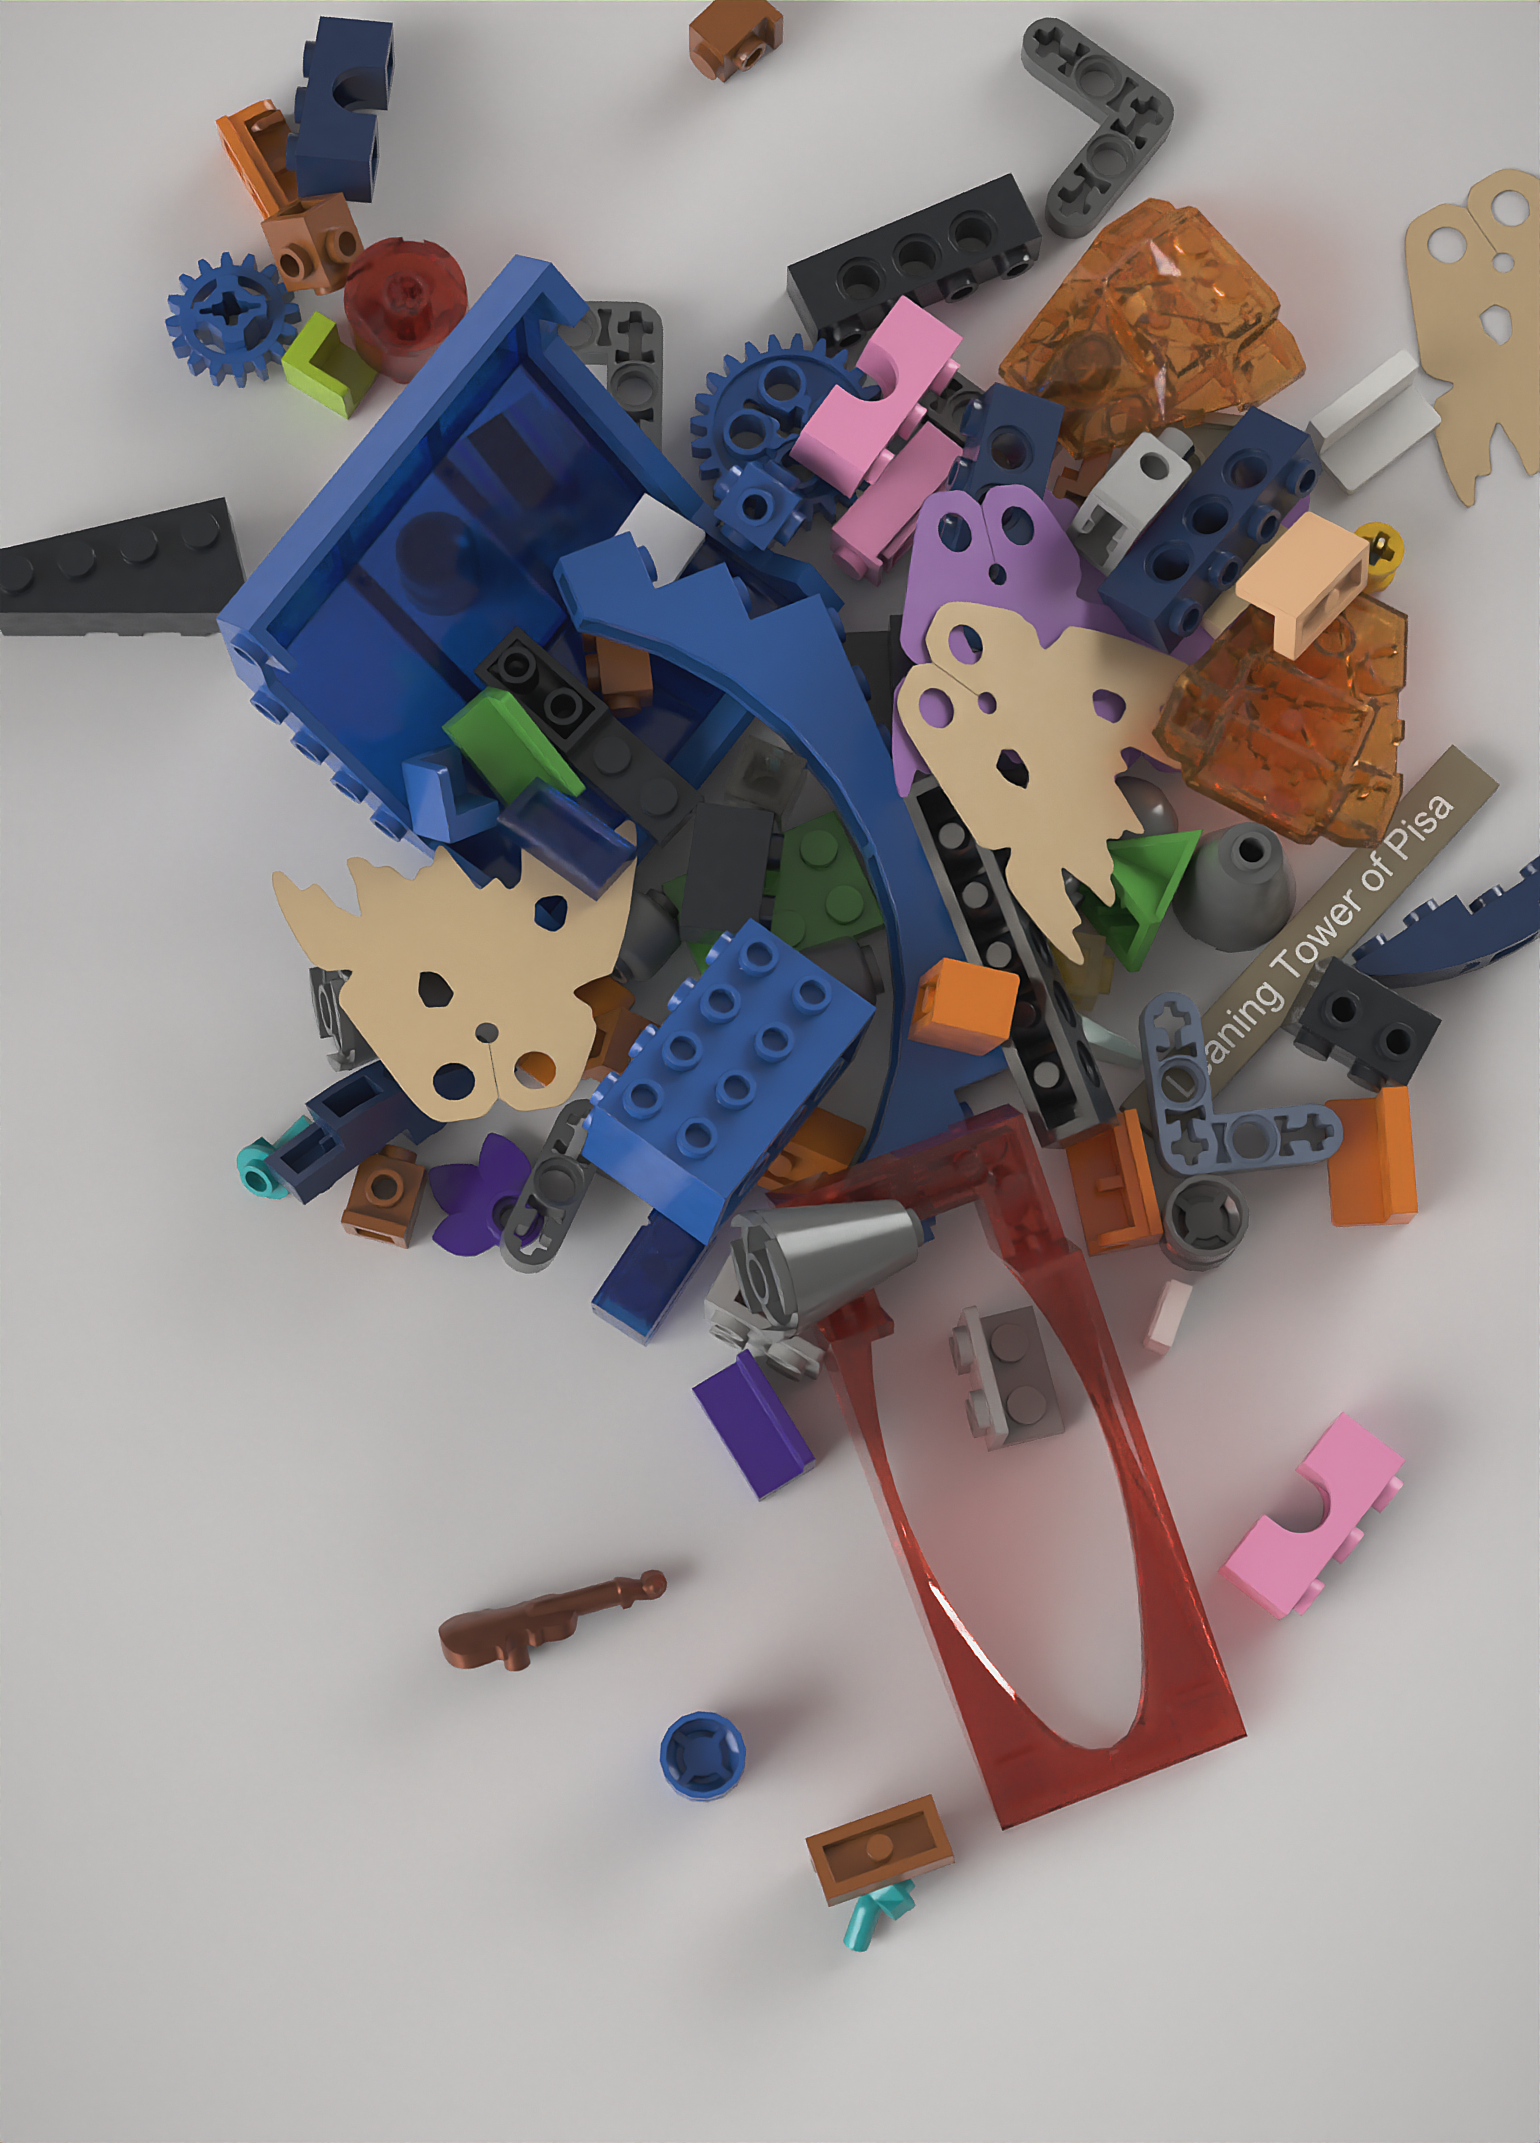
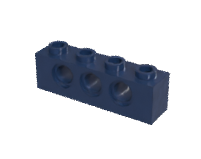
(1027, 434)
(1212, 529)

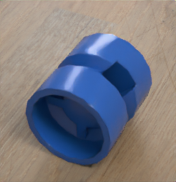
(702, 1756)

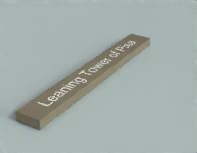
(1327, 927)

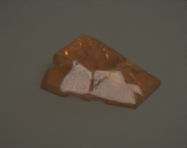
(1153, 333)
(1299, 739)

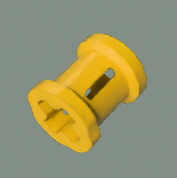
(1391, 554)

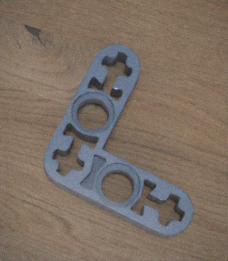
(1217, 1130)

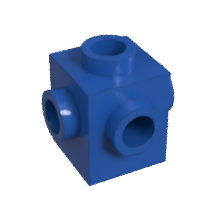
(783, 500)

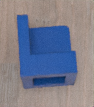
(440, 797)

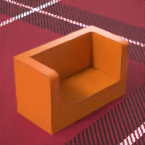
(964, 1007)

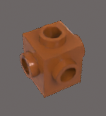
(314, 243)

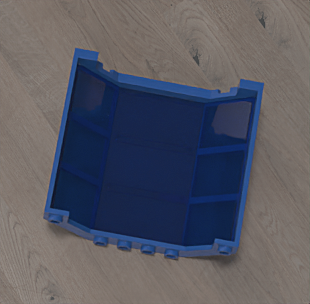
(451, 539)

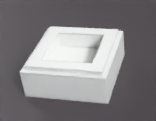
(1167, 1317)

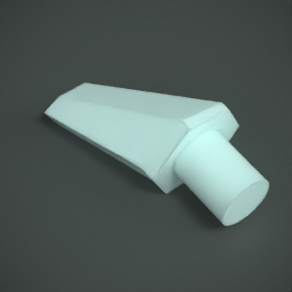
(1108, 1046)

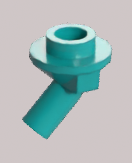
(253, 1168)
(891, 1900)

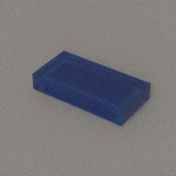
(566, 838)

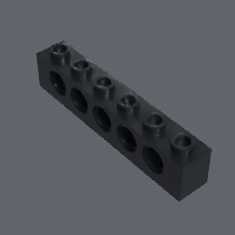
(1045, 1036)

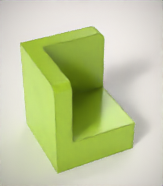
(327, 367)

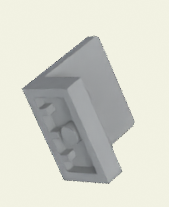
(736, 1327)
(1008, 1375)

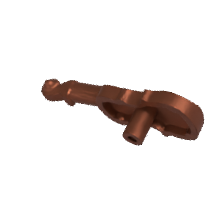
(504, 1633)

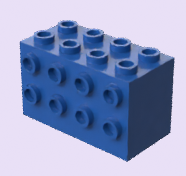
(725, 1079)

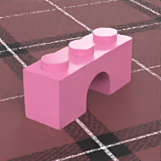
(851, 436)
(1351, 1475)

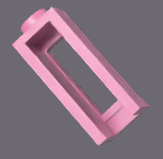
(884, 518)

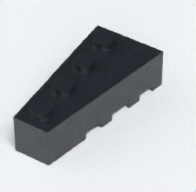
(125, 576)

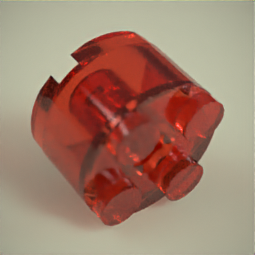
(396, 276)

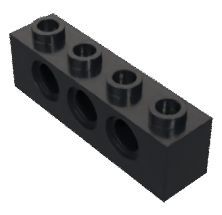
(989, 212)

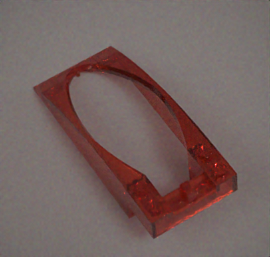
(1184, 1685)

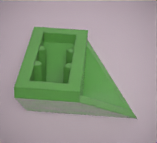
(1144, 885)

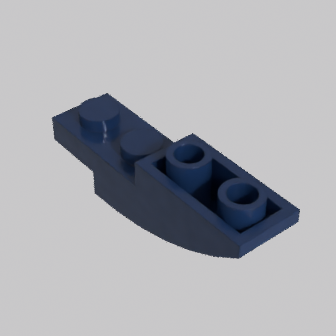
(1451, 941)
(358, 1121)

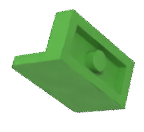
(508, 747)

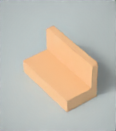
(1306, 580)

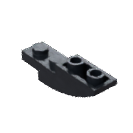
(591, 738)

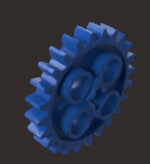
(747, 382)

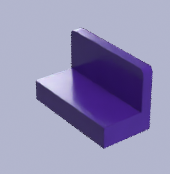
(754, 1426)

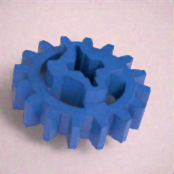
(210, 319)

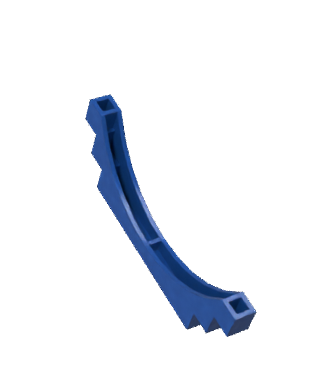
(802, 686)

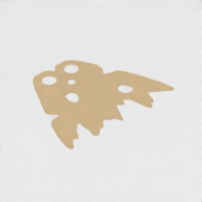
(1487, 378)
(1052, 725)
(488, 954)

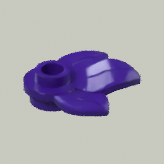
(479, 1197)

